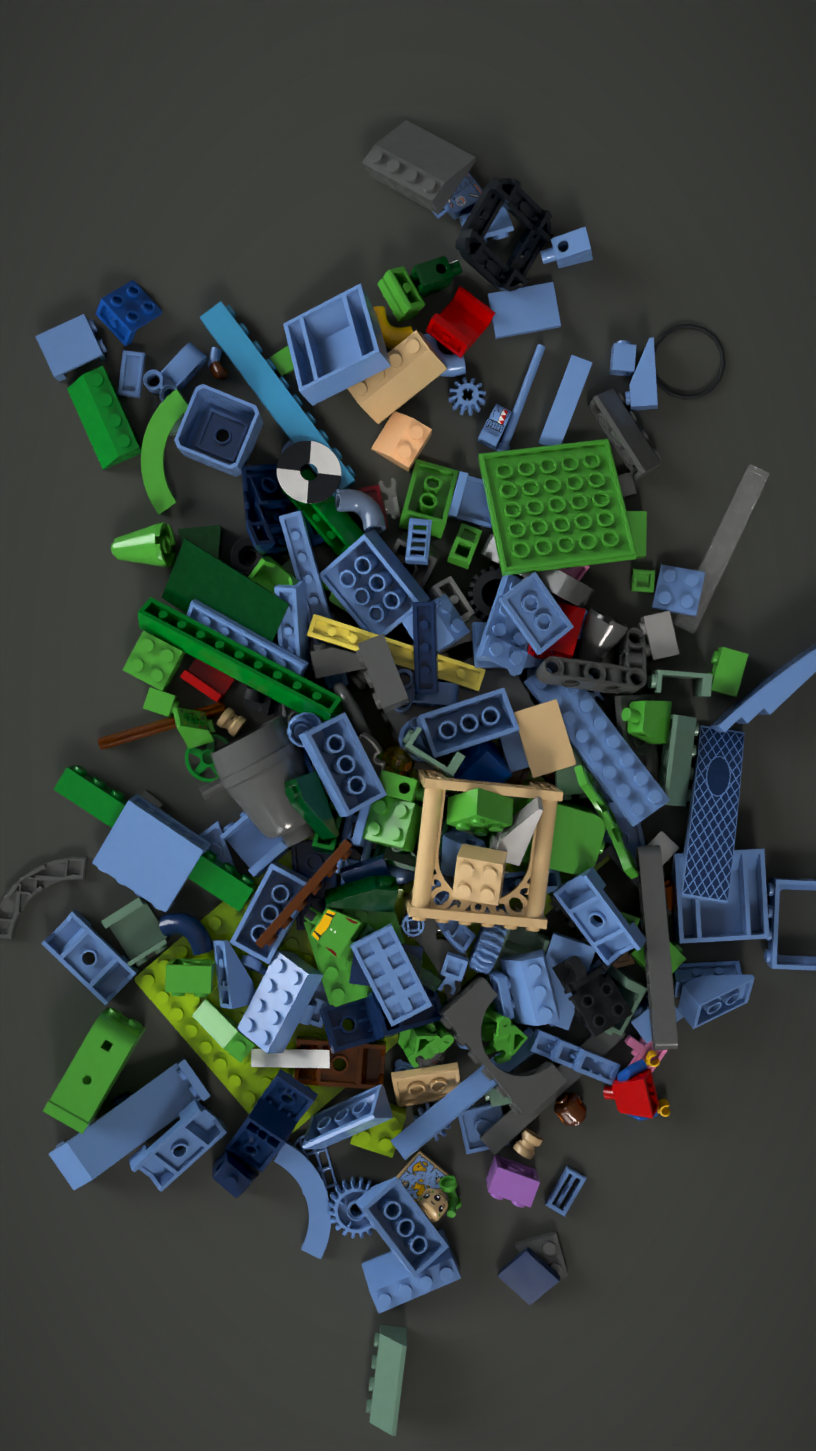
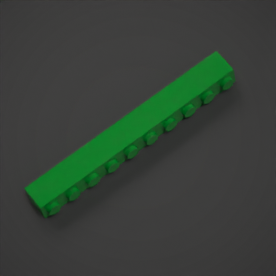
(238, 661)
(108, 804)

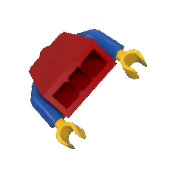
(636, 1091)

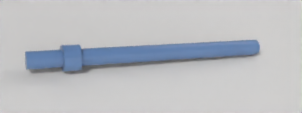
(504, 444)

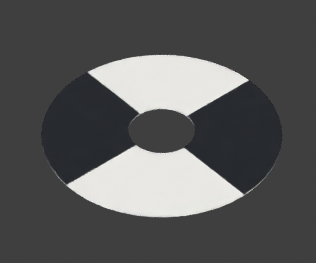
(295, 485)

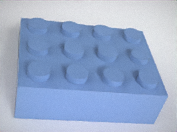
(336, 345)
(740, 919)

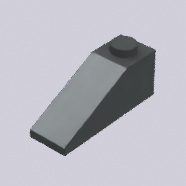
(333, 660)

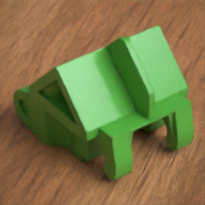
(501, 1034)
(423, 1043)

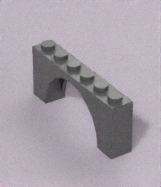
(465, 1017)

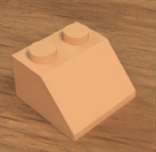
(402, 440)

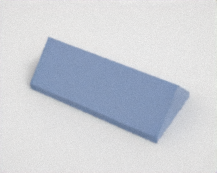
(347, 1118)

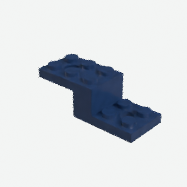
(370, 1021)
(271, 1120)

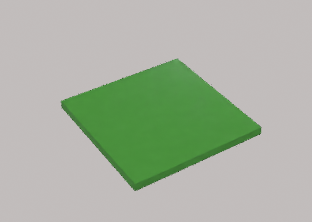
(556, 507)

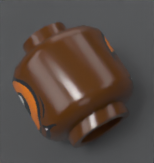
(570, 1109)

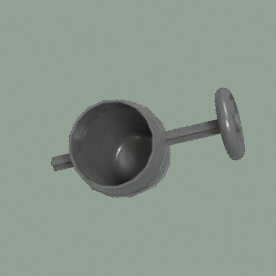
(259, 764)

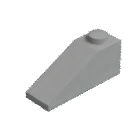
(517, 837)

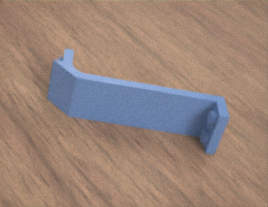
(128, 1124)

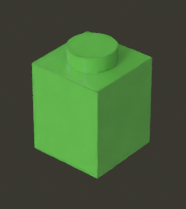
(161, 702)

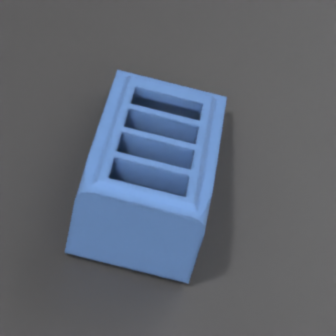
(418, 559)

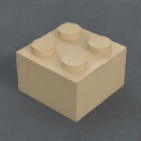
(479, 874)

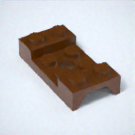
(363, 1065)

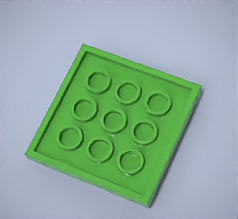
(337, 971)

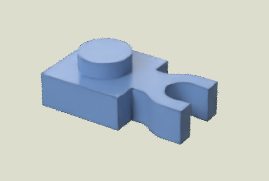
(453, 969)

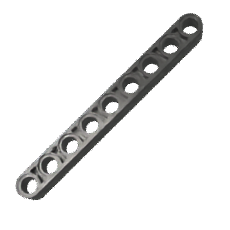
(656, 948)

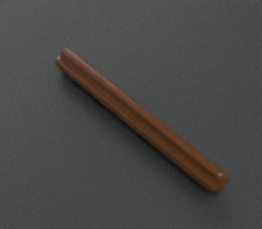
(153, 727)

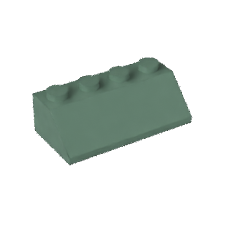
(676, 759)
(388, 1377)

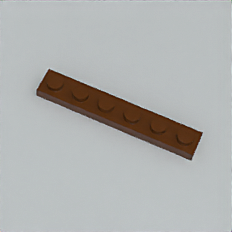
(299, 900)

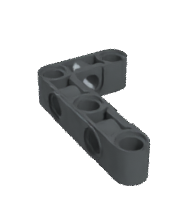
(606, 677)

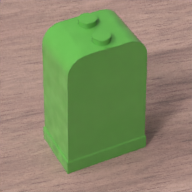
(575, 839)
(94, 1069)

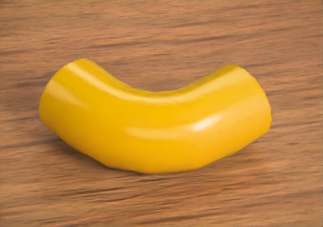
(392, 335)

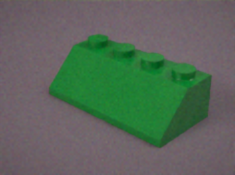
(104, 418)

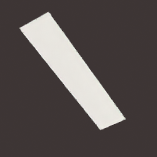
(291, 1058)

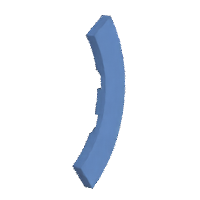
(458, 935)
(316, 1196)

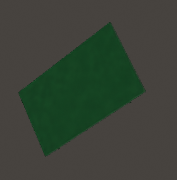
(224, 589)

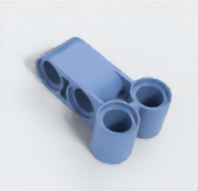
(177, 372)
(447, 694)

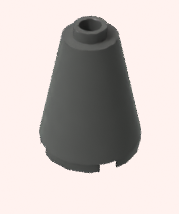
(599, 635)

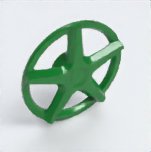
(206, 760)

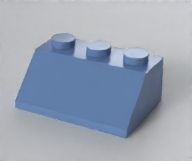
(531, 988)

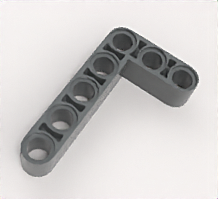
(554, 580)

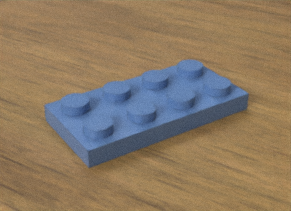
(391, 975)

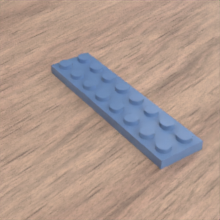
(603, 751)

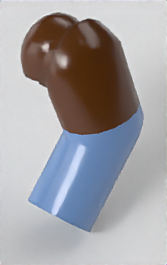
(215, 366)

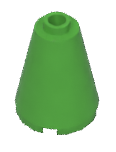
(147, 546)

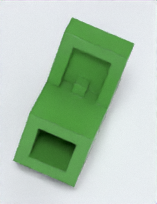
(464, 546)

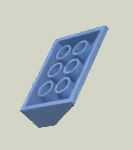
(373, 584)

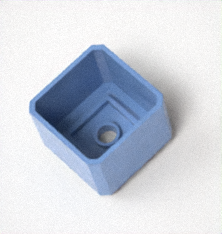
(211, 413)

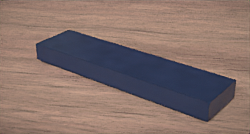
(425, 647)

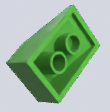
(429, 496)

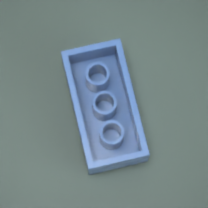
(271, 898)
(279, 1002)

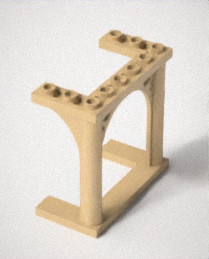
(527, 914)

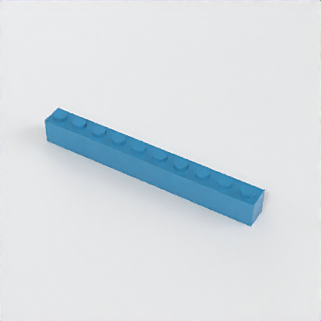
(266, 385)

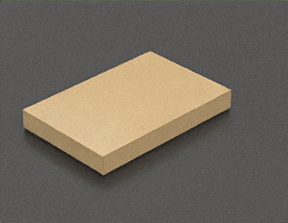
(544, 738)
(425, 1084)

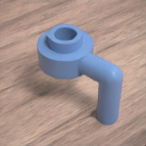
(253, 964)

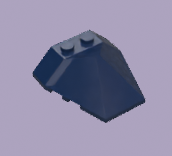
(263, 505)

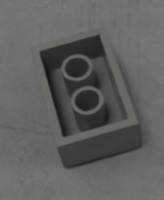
(382, 674)

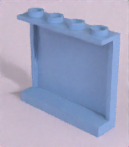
(150, 852)

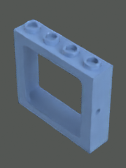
(771, 955)

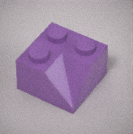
(512, 1181)

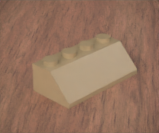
(411, 370)

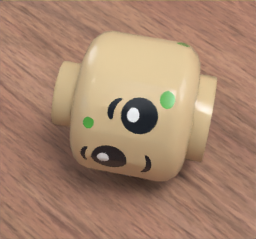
(433, 1203)

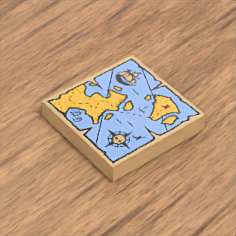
(421, 1174)

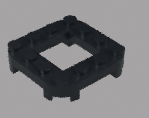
(471, 240)

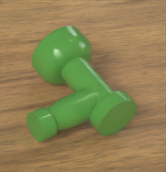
(448, 1185)

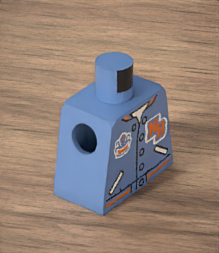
(462, 199)

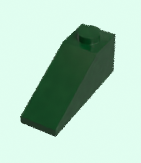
(309, 800)
(366, 894)

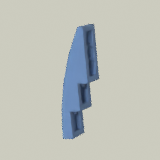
(565, 401)
(574, 1056)

